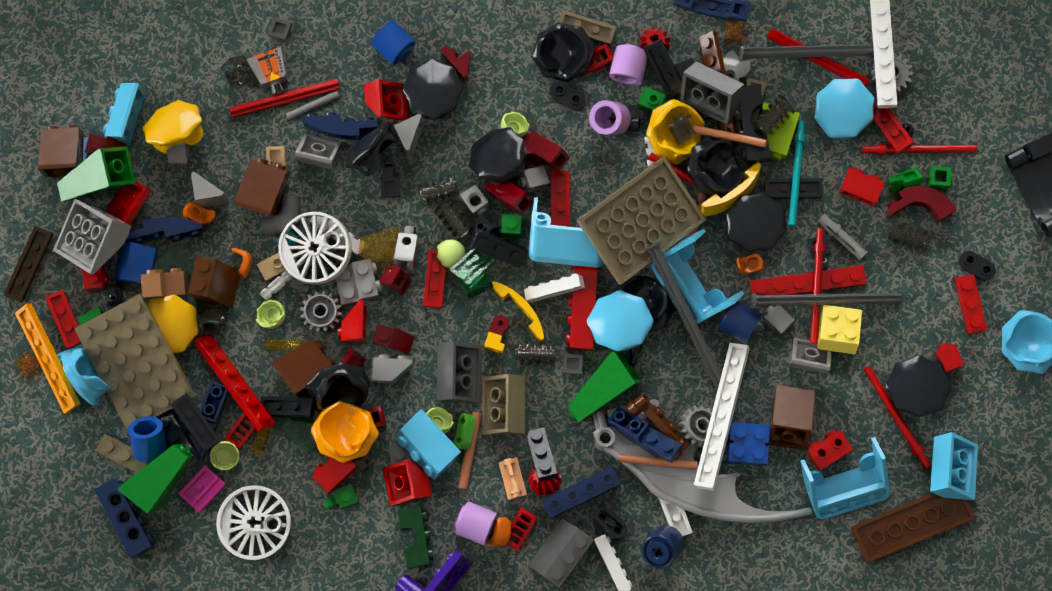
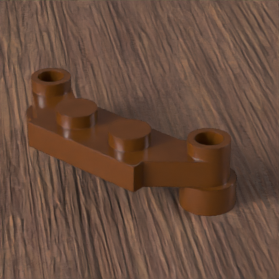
(657, 416)

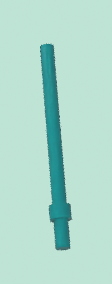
(799, 140)

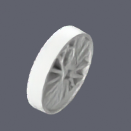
(321, 240)
(225, 521)

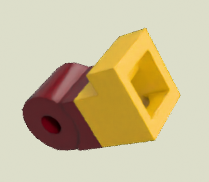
(497, 329)

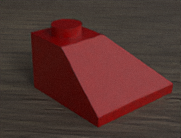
(387, 99)
(354, 325)
(406, 483)

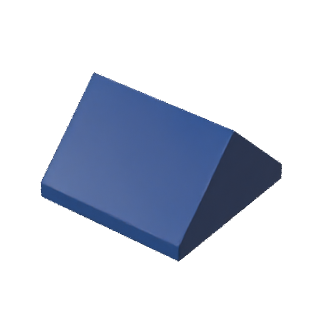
(134, 261)

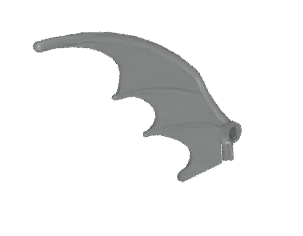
(677, 484)

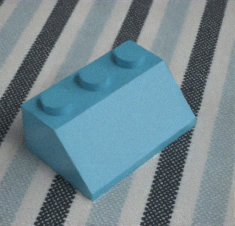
(125, 112)
(427, 444)
(954, 467)

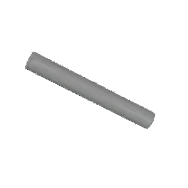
(312, 105)

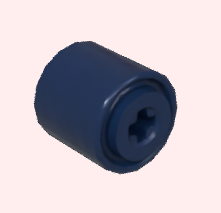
(739, 321)
(670, 542)

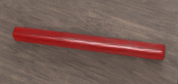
(824, 62)
(284, 98)

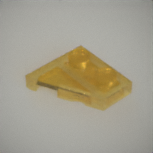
(379, 245)

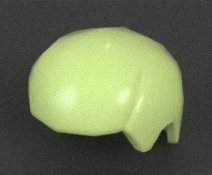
(516, 122)
(450, 252)
(270, 314)
(441, 418)
(224, 455)

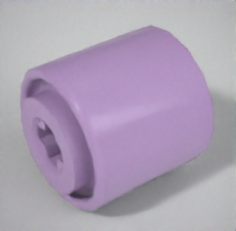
(628, 64)
(601, 115)
(475, 523)

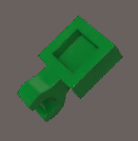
(905, 178)
(344, 497)

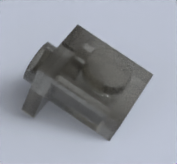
(681, 128)

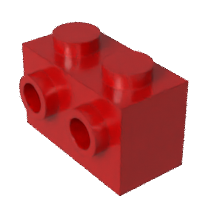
(861, 186)
(97, 281)
(829, 450)
(333, 473)

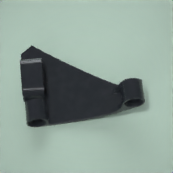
(1033, 174)

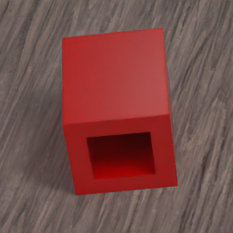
(948, 357)

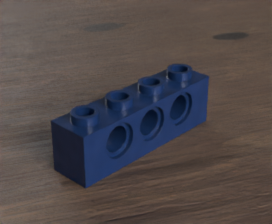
(581, 492)
(145, 540)

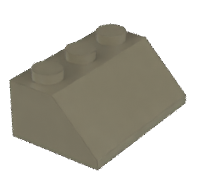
(503, 405)

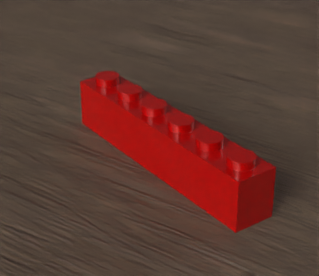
(582, 305)

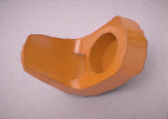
(198, 214)
(246, 263)
(750, 264)
(501, 532)

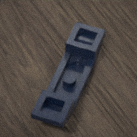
(722, 9)

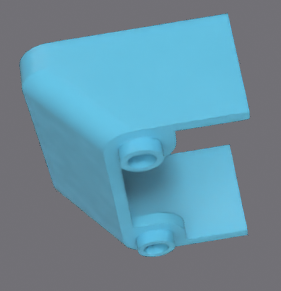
(559, 243)
(701, 303)
(851, 488)

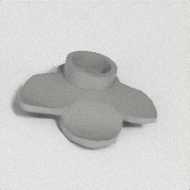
(734, 66)

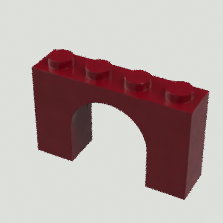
(538, 151)

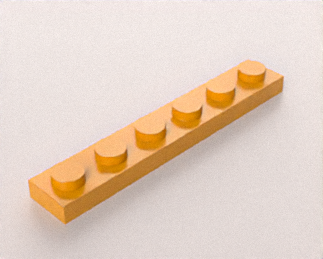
(47, 358)

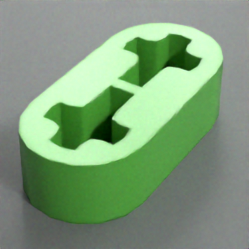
(464, 431)

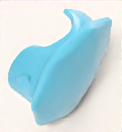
(844, 108)
(620, 321)
(1028, 341)
(83, 376)

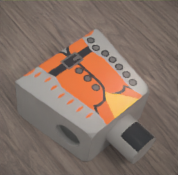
(270, 69)
(406, 250)

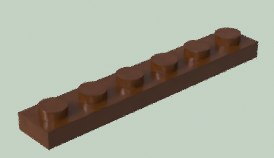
(713, 59)

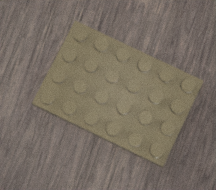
(638, 214)
(134, 360)

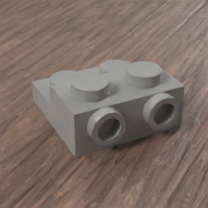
(358, 282)

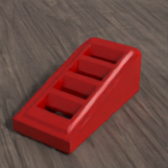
(604, 62)
(238, 424)
(527, 514)

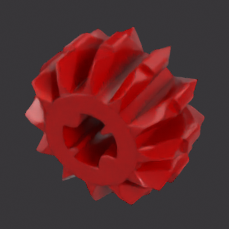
(649, 37)
(546, 486)

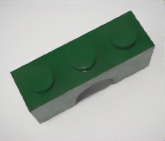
(414, 519)

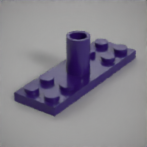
(444, 578)

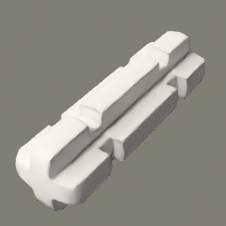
(276, 285)

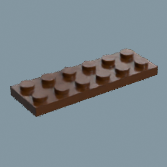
(909, 524)

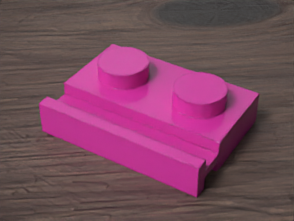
(202, 489)

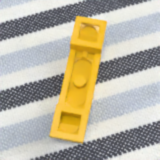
(717, 205)
(504, 291)

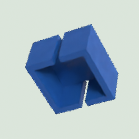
(748, 444)

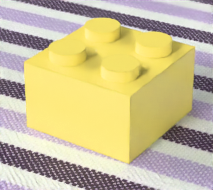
(839, 329)

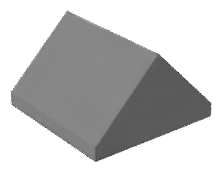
(409, 133)
(318, 151)
(206, 193)
(808, 357)

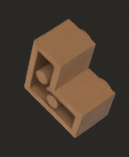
(158, 284)

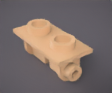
(512, 478)

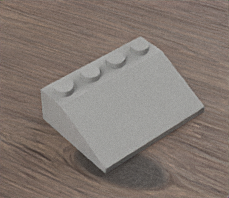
(90, 236)

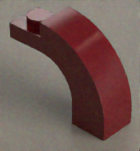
(927, 197)

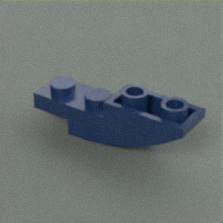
(331, 125)
(171, 227)
(212, 410)
(644, 436)

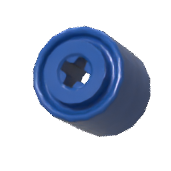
(393, 43)
(147, 438)

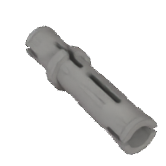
(840, 235)

